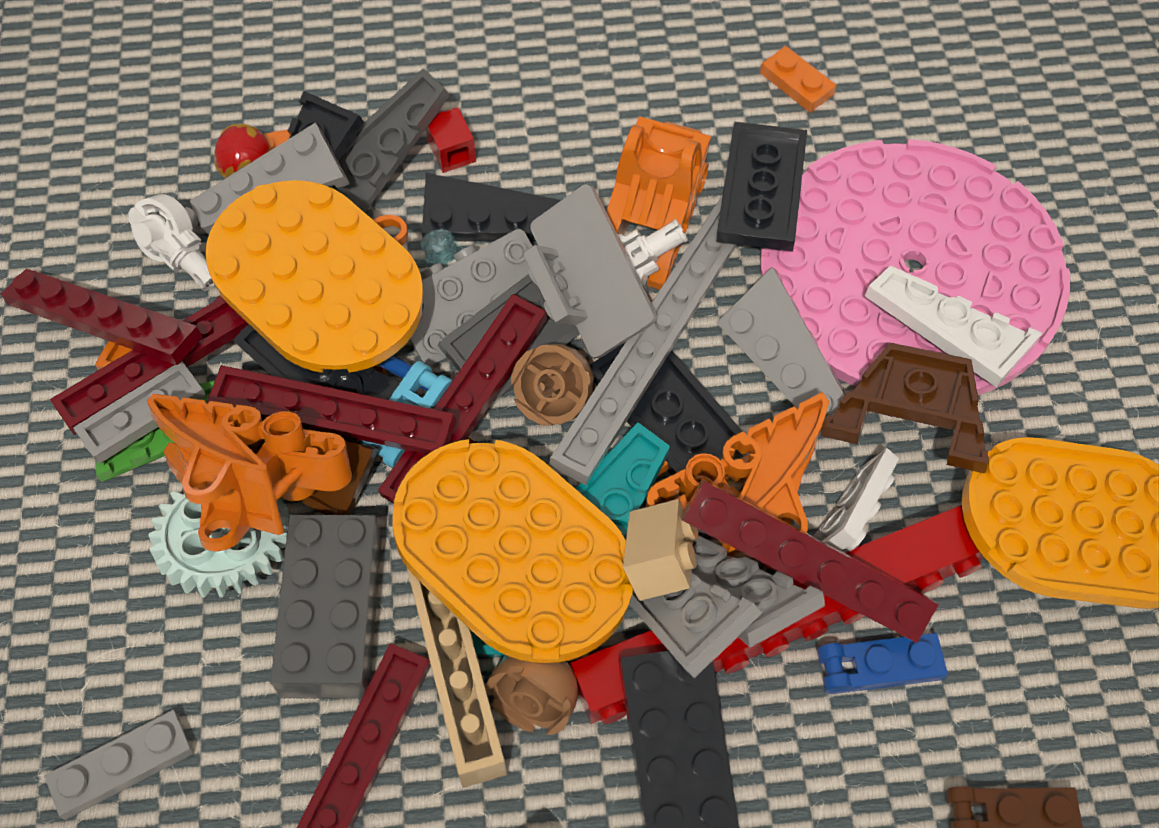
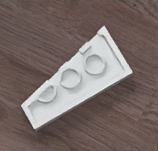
(953, 324)

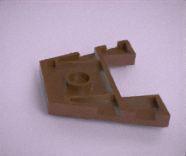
(921, 389)

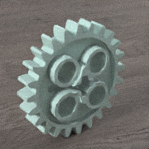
(178, 541)

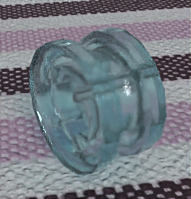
(439, 247)

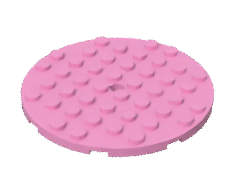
(922, 204)

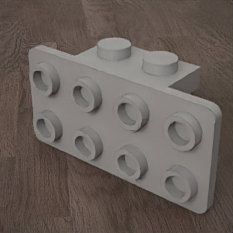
(587, 273)
(465, 288)

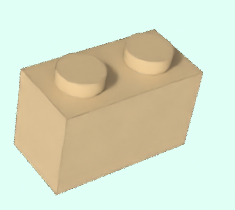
(659, 550)

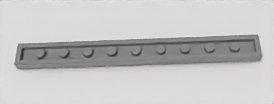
(642, 355)

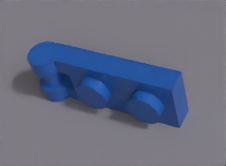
(882, 663)

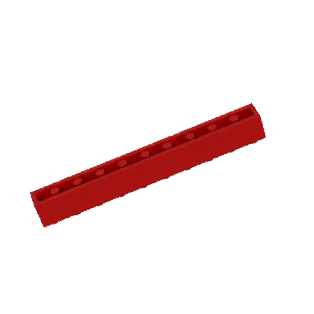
(914, 556)

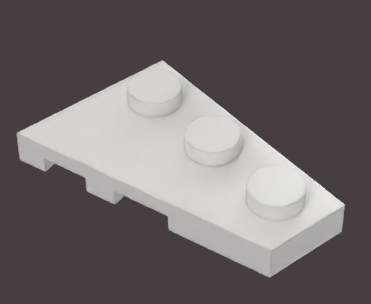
(859, 503)

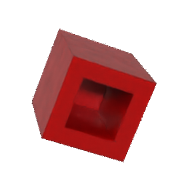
(451, 140)

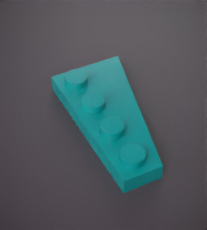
(626, 475)

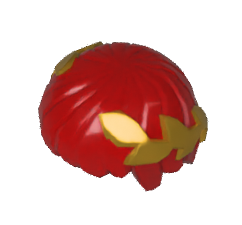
(238, 147)

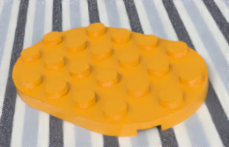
(315, 276)
(1069, 520)
(512, 550)

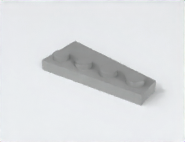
(300, 158)
(780, 344)
(772, 594)
(696, 621)

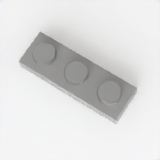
(130, 415)
(118, 765)

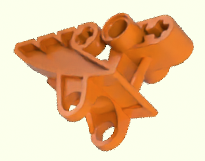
(659, 182)
(769, 473)
(229, 479)

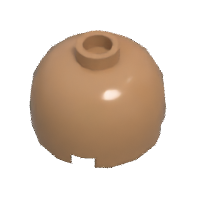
(552, 384)
(534, 693)

